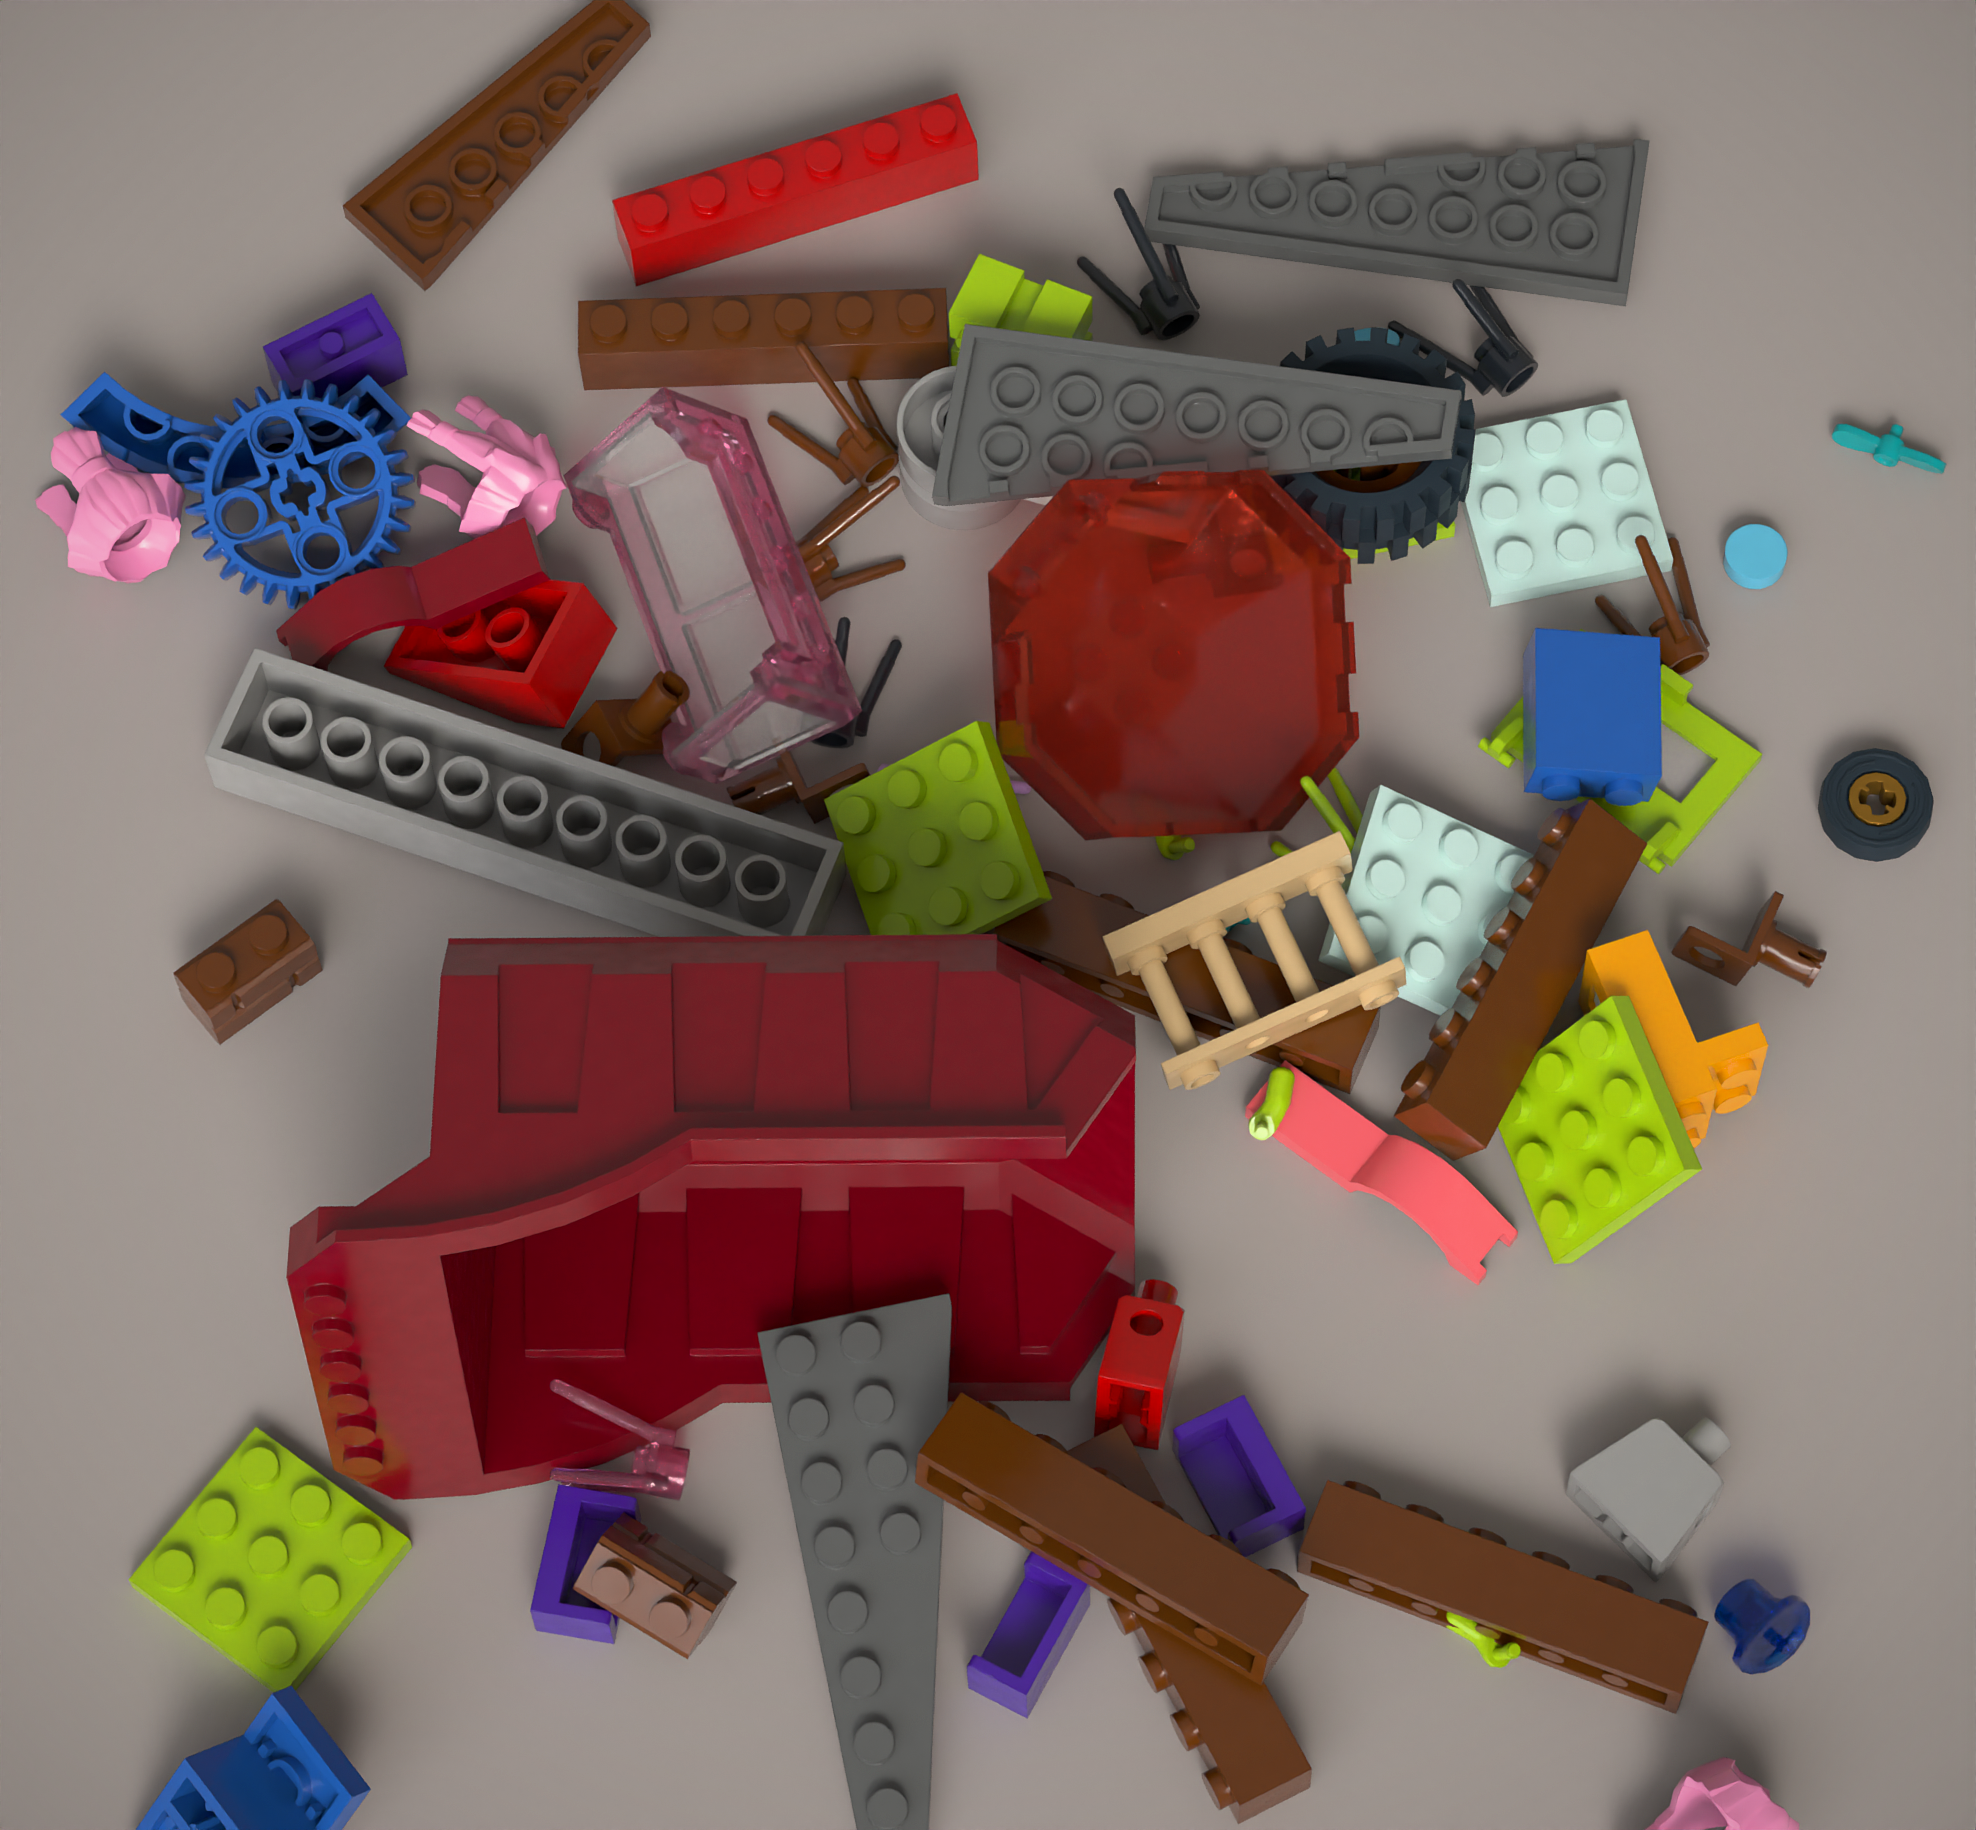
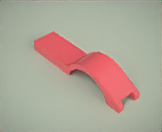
(1393, 1169)

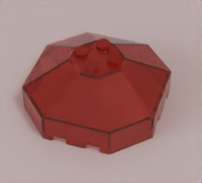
(1172, 655)

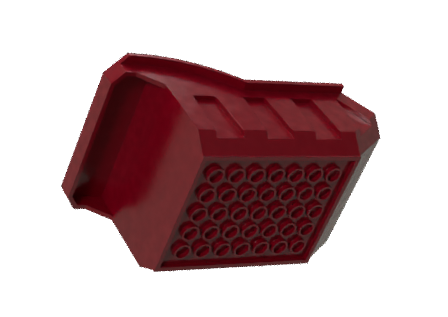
(707, 1149)

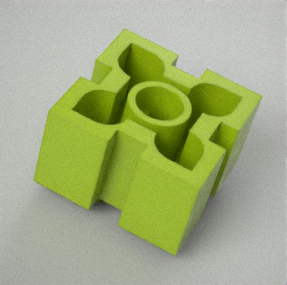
(1003, 299)

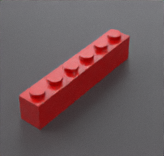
(796, 189)

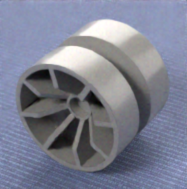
(920, 437)

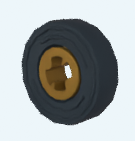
(1854, 826)

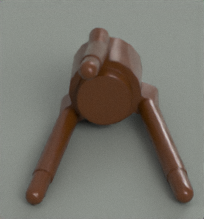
(864, 447)
(820, 558)
(1681, 636)

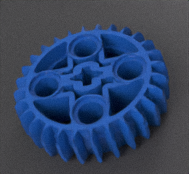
(251, 425)

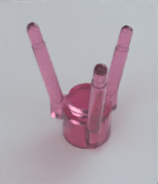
(654, 1469)

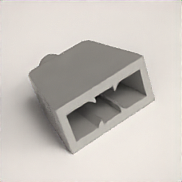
(1652, 1490)

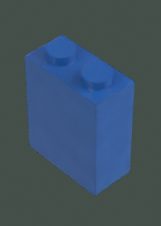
(1592, 716)

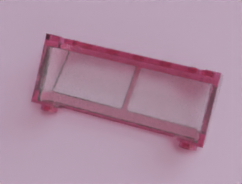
(715, 584)

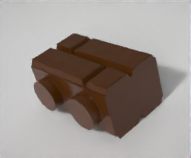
(248, 971)
(654, 1585)

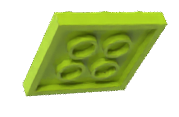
(939, 840)
(1595, 1131)
(270, 1563)

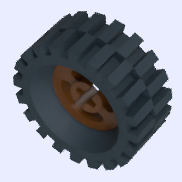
(1390, 499)

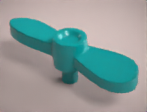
(1887, 448)

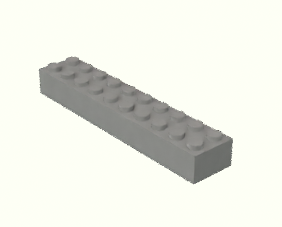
(517, 809)

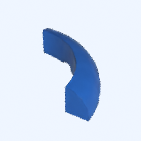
(165, 442)

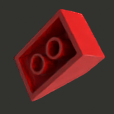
(514, 657)

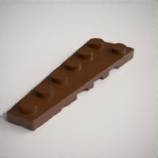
(470, 165)

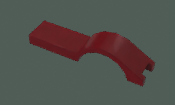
(417, 595)

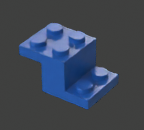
(269, 1778)

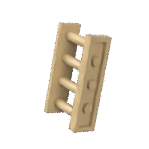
(1261, 898)

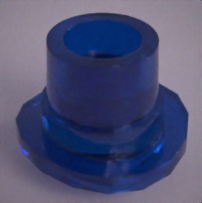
(1762, 1626)

